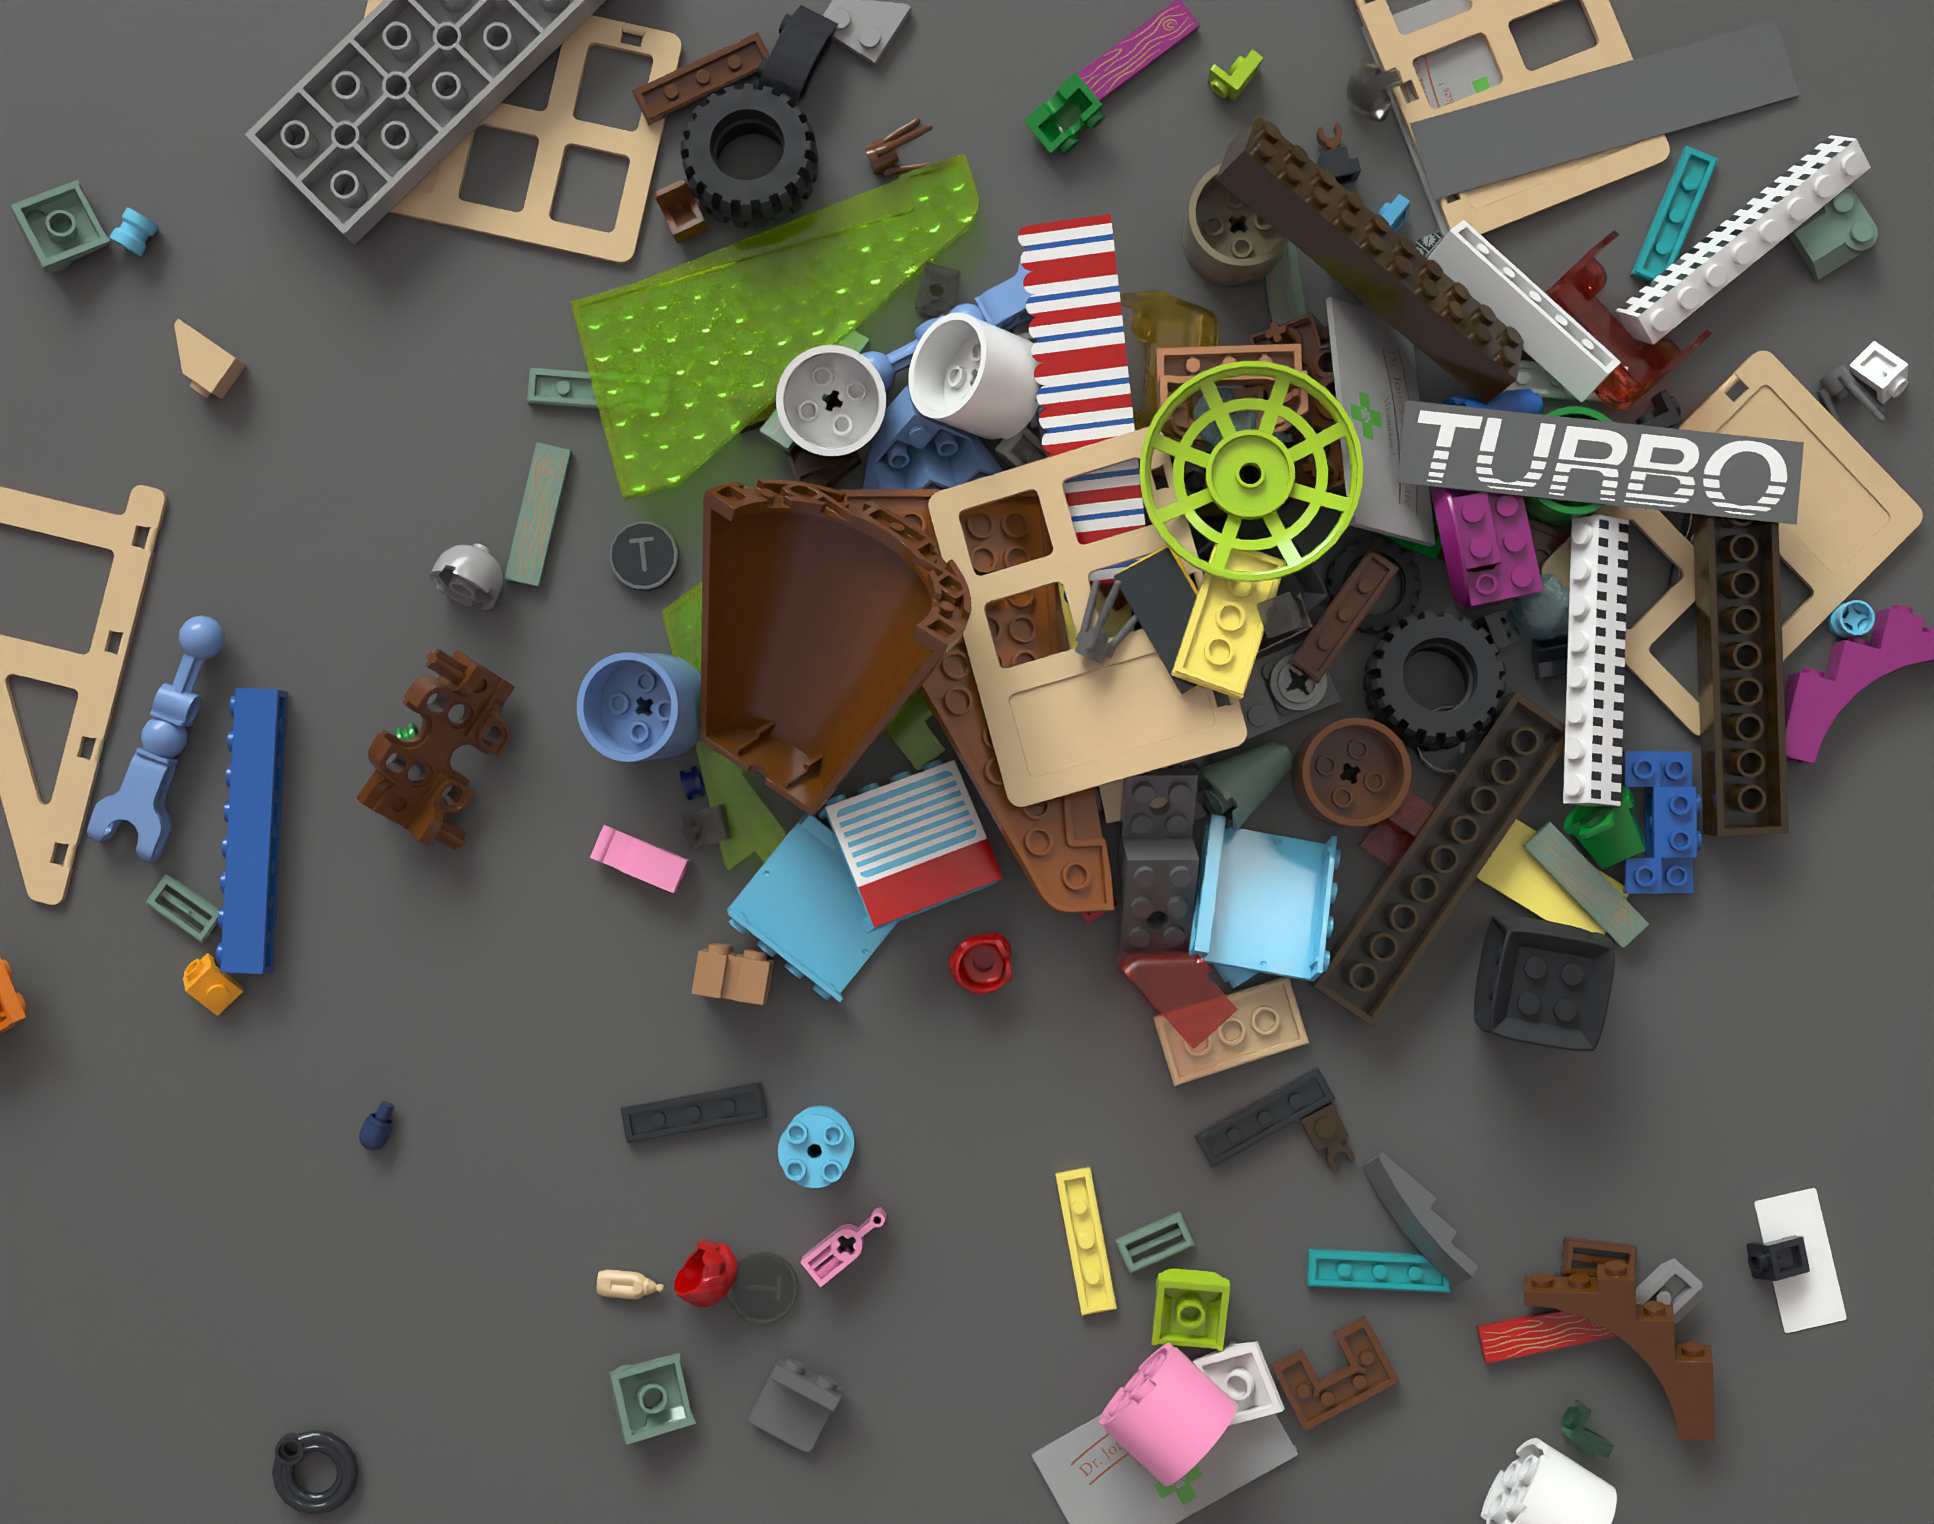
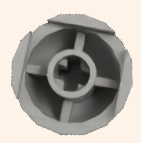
(469, 575)

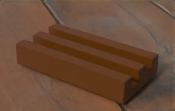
(1568, 1255)

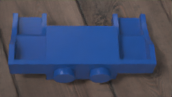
(1668, 822)

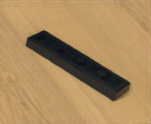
(693, 1112)
(1264, 1117)

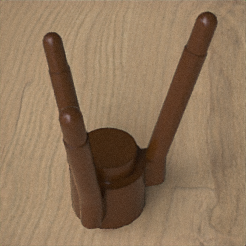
(883, 152)

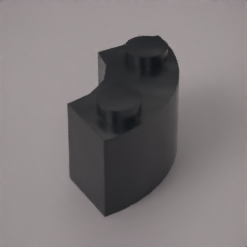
(797, 53)

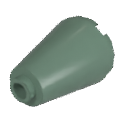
(1243, 781)

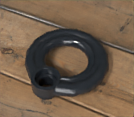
(309, 1442)

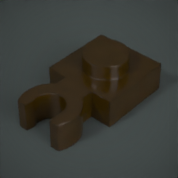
(1327, 1130)

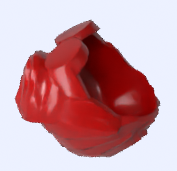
(980, 962)
(706, 1274)

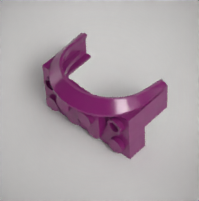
(1485, 532)

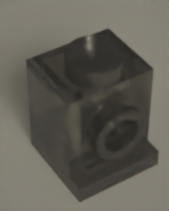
(940, 277)

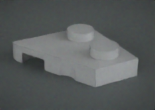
(867, 25)

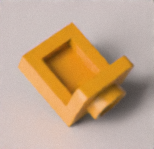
(209, 985)

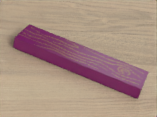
(1139, 50)

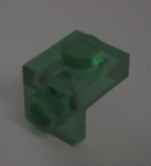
(1587, 1440)

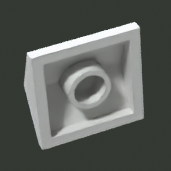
(1244, 1378)

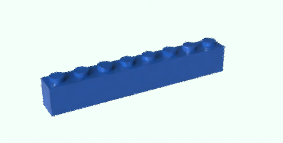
(253, 831)

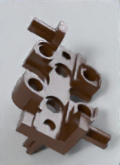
(1315, 355)
(420, 802)

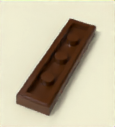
(700, 79)
(1343, 615)

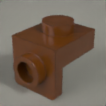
(681, 210)

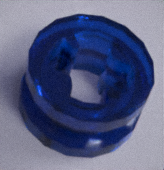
(692, 783)

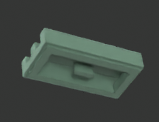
(209, 925)
(1149, 1229)

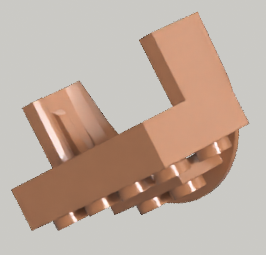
(1179, 365)

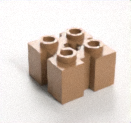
(733, 975)

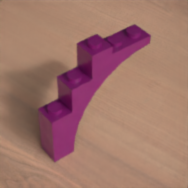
(1852, 665)

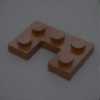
(1362, 1378)

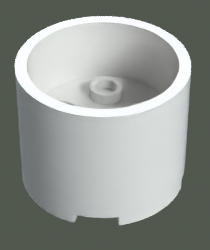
(974, 377)
(805, 413)
(1548, 1490)

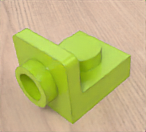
(1241, 74)

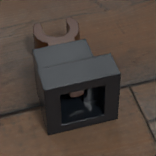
(1337, 158)

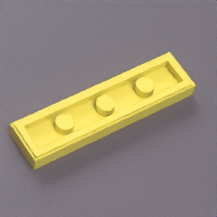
(1085, 1241)

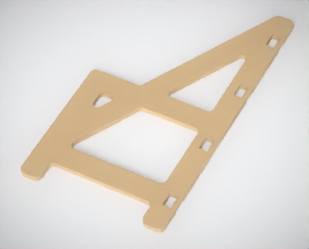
(95, 676)

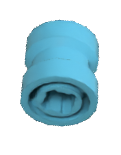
(134, 231)
(1858, 616)

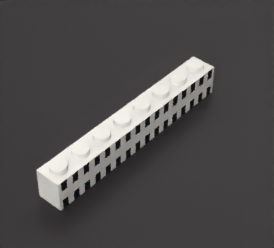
(1743, 238)
(1596, 661)

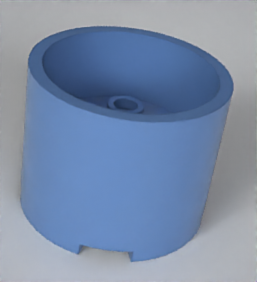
(617, 702)

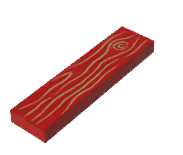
(1537, 1334)

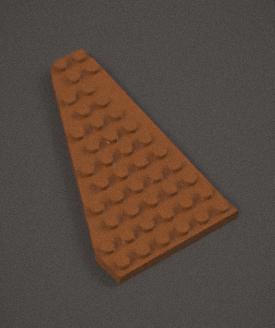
(1055, 839)

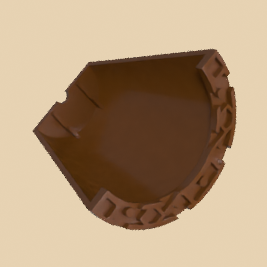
(815, 629)

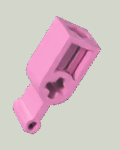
(640, 859)
(841, 1256)

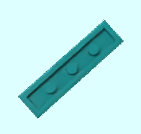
(1674, 214)
(1374, 1271)

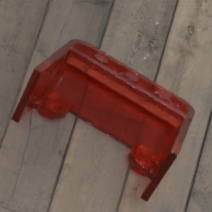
(1647, 364)
(1178, 990)

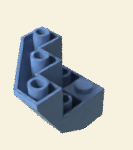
(923, 452)

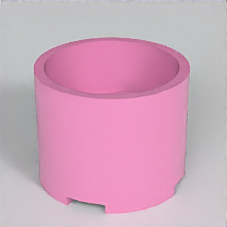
(1168, 1414)

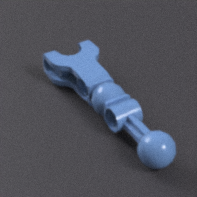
(1000, 306)
(163, 737)

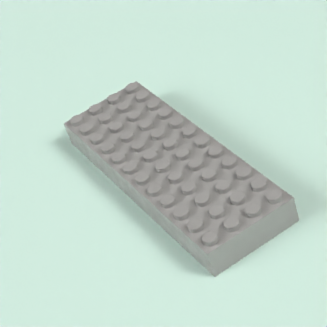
(404, 97)

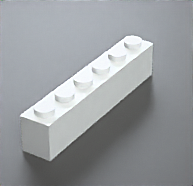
(1548, 332)

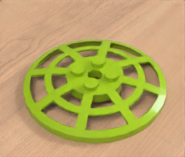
(1255, 449)

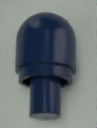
(377, 1127)

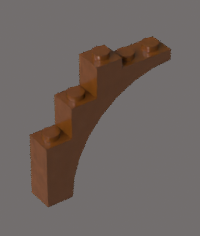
(1648, 1328)

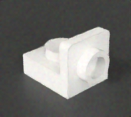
(1881, 371)

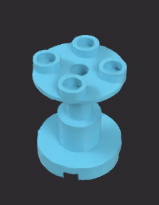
(799, 1157)

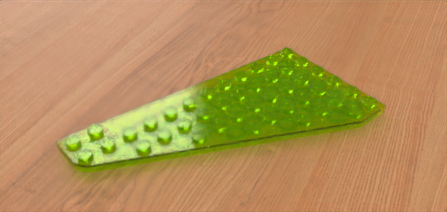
(705, 343)

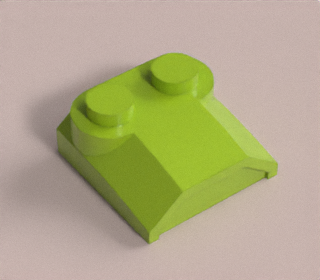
(1190, 1308)

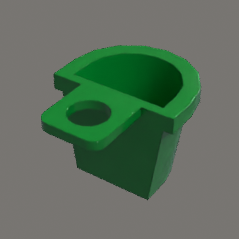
(1607, 831)

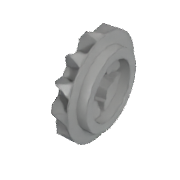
(1295, 698)

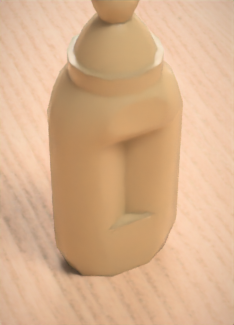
(625, 1284)

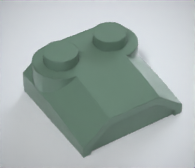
(59, 226)
(1835, 234)
(650, 1398)

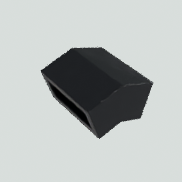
(1550, 656)

